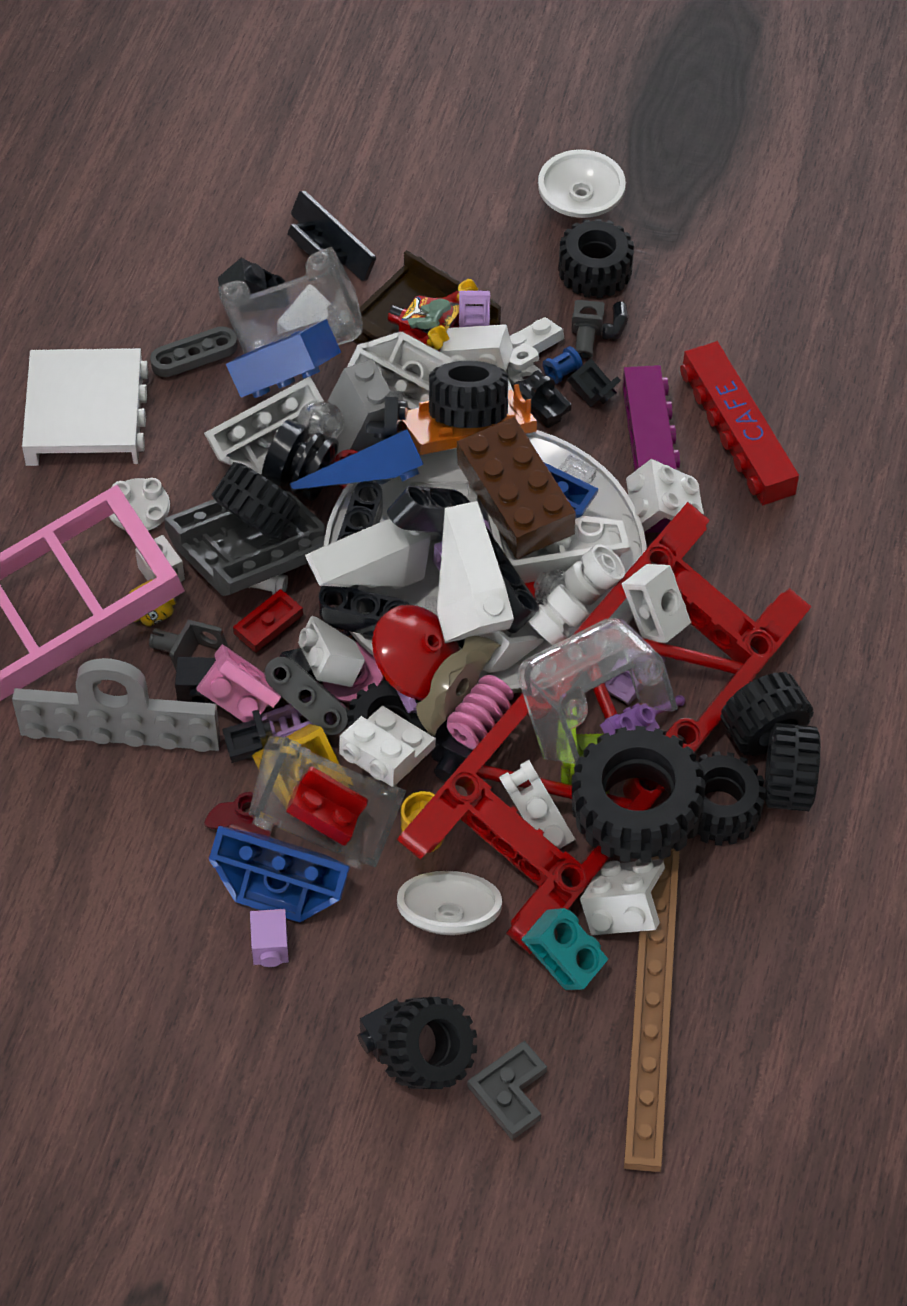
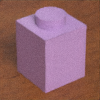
(269, 937)

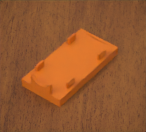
(433, 436)

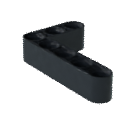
(424, 510)
(350, 600)

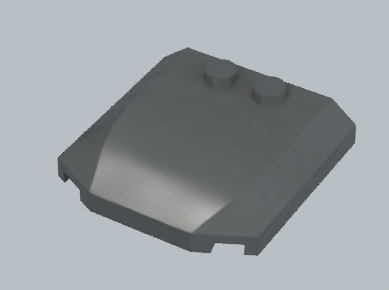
(234, 553)

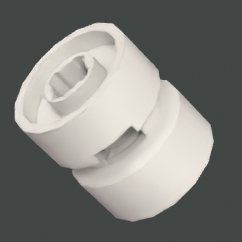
(594, 574)
(558, 615)

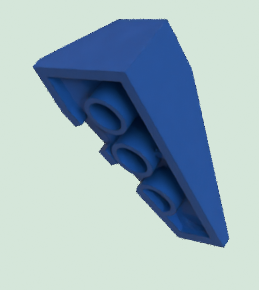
(379, 462)

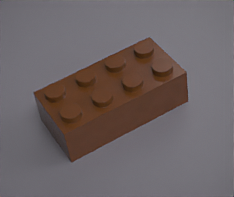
(516, 488)

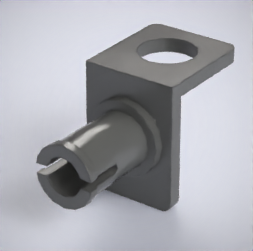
(587, 326)
(187, 641)

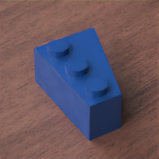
(283, 360)

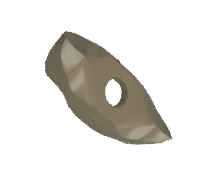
(454, 681)

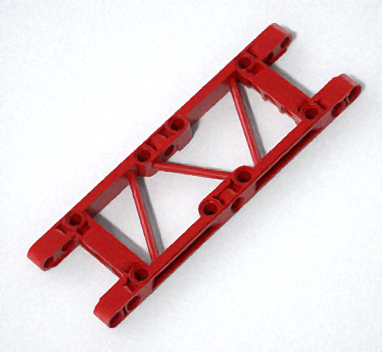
(511, 834)

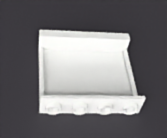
(84, 402)

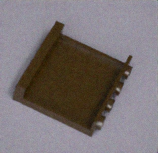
(411, 280)

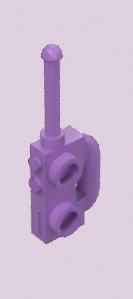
(637, 716)

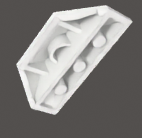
(403, 364)
(250, 433)

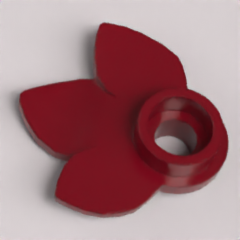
(232, 816)

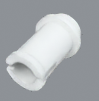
(273, 584)

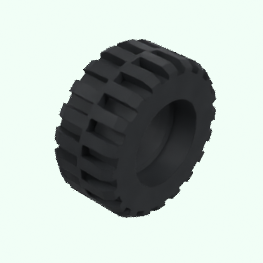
(645, 756)

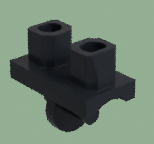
(545, 398)

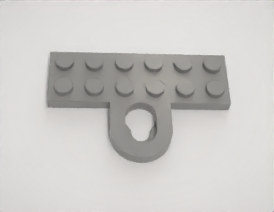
(116, 719)

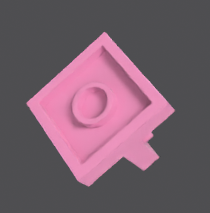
(237, 685)

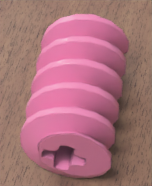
(479, 711)

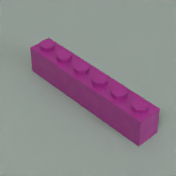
(648, 421)

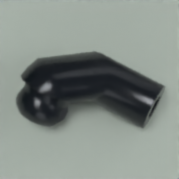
(620, 319)

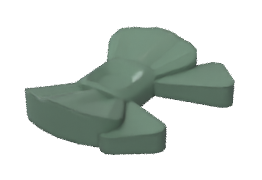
(434, 312)

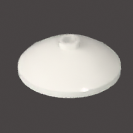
(581, 183)
(449, 902)

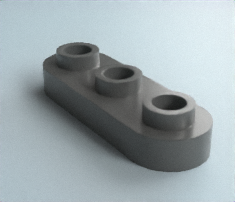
(204, 347)
(321, 701)

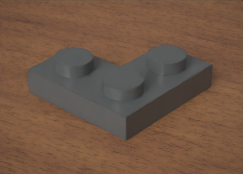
(501, 1088)

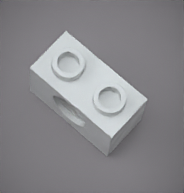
(656, 602)

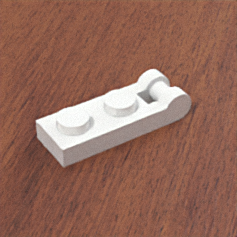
(537, 805)

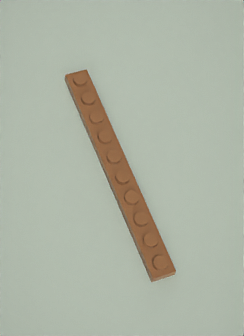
(651, 1028)

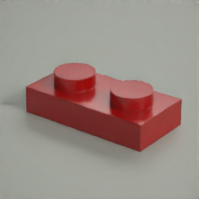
(268, 620)

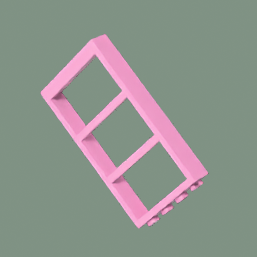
(104, 621)

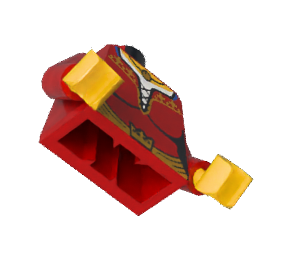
(437, 335)

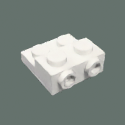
(385, 745)

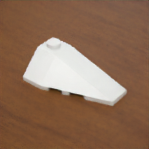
(564, 553)

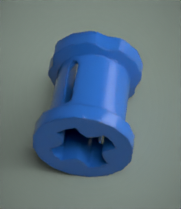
(562, 364)

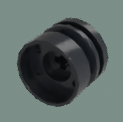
(295, 457)

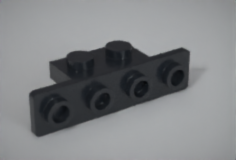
(320, 230)

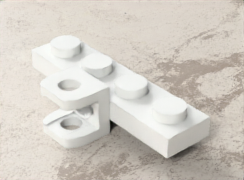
(528, 344)

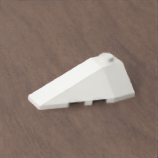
(373, 558)
(470, 581)

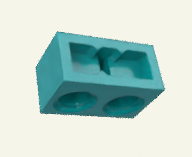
(561, 954)

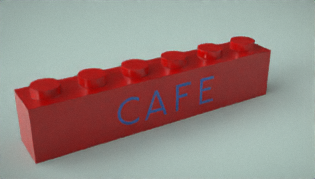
(739, 423)

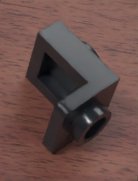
(593, 383)
(395, 412)
(247, 738)

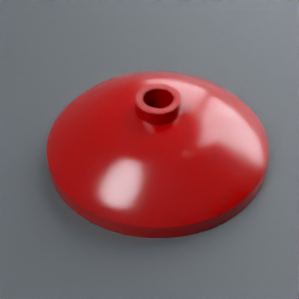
(410, 649)

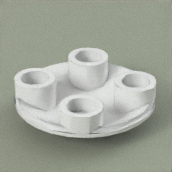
(147, 499)

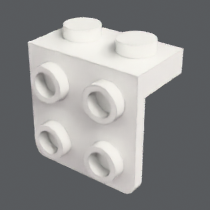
(661, 492)
(622, 898)

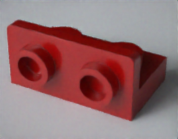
(326, 805)

